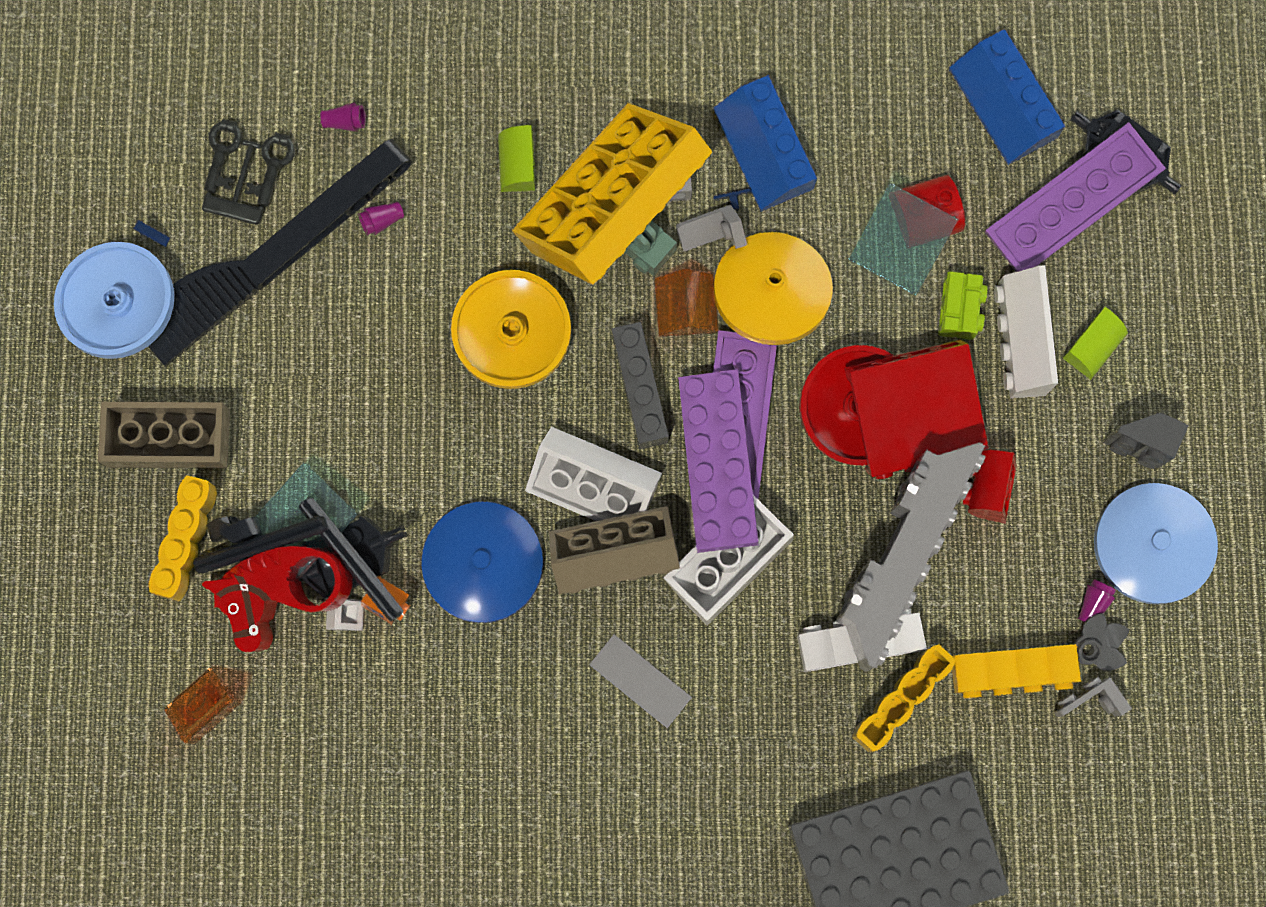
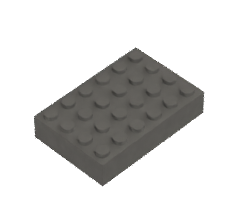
(902, 850)

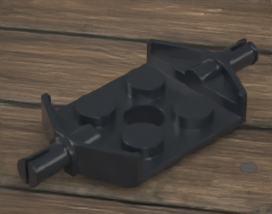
(1102, 128)
(371, 545)

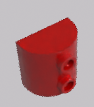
(942, 194)
(992, 486)

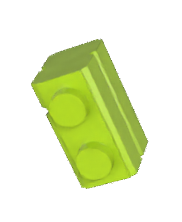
(961, 305)

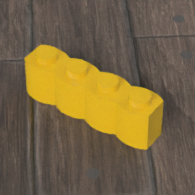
(180, 546)
(1016, 669)
(908, 691)

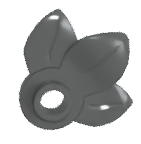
(1104, 643)

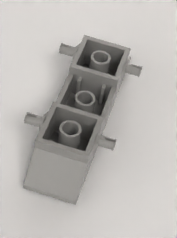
(887, 587)

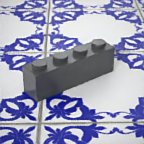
(639, 385)

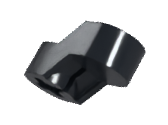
(233, 529)

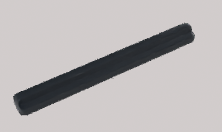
(260, 544)
(354, 562)

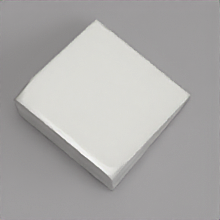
(346, 617)

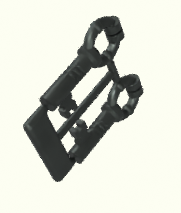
(233, 209)

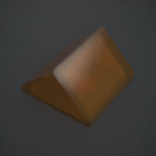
(685, 303)
(201, 707)

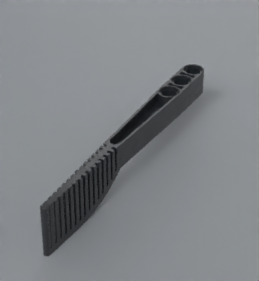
(219, 289)

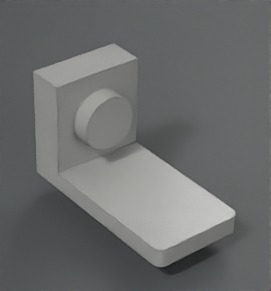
(711, 227)
(1110, 698)

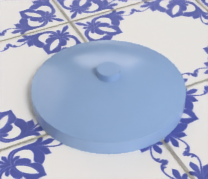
(114, 300)
(1155, 543)

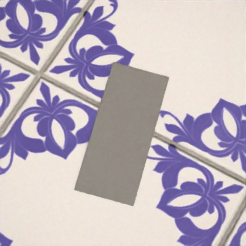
(640, 681)

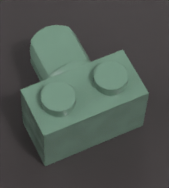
(651, 249)

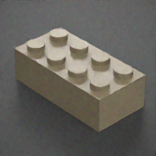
(164, 435)
(613, 550)

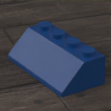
(1007, 97)
(765, 144)

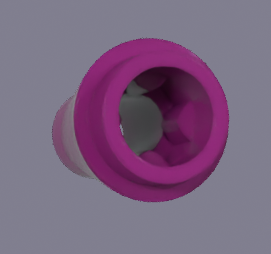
(346, 117)
(380, 217)
(1096, 600)

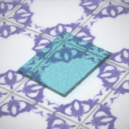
(903, 239)
(284, 510)

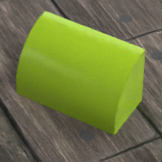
(516, 159)
(1096, 343)

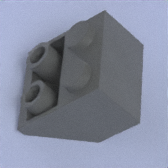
(1150, 439)

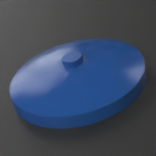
(482, 562)

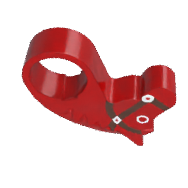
(257, 584)

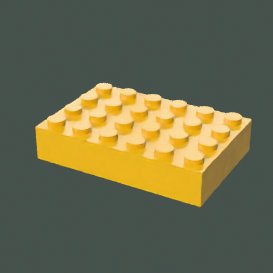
(612, 192)

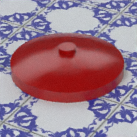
(829, 405)

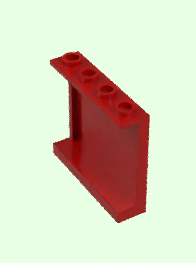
(916, 406)

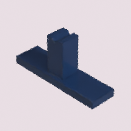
(732, 197)
(149, 232)

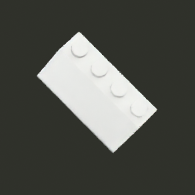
(1026, 333)
(590, 478)
(715, 578)

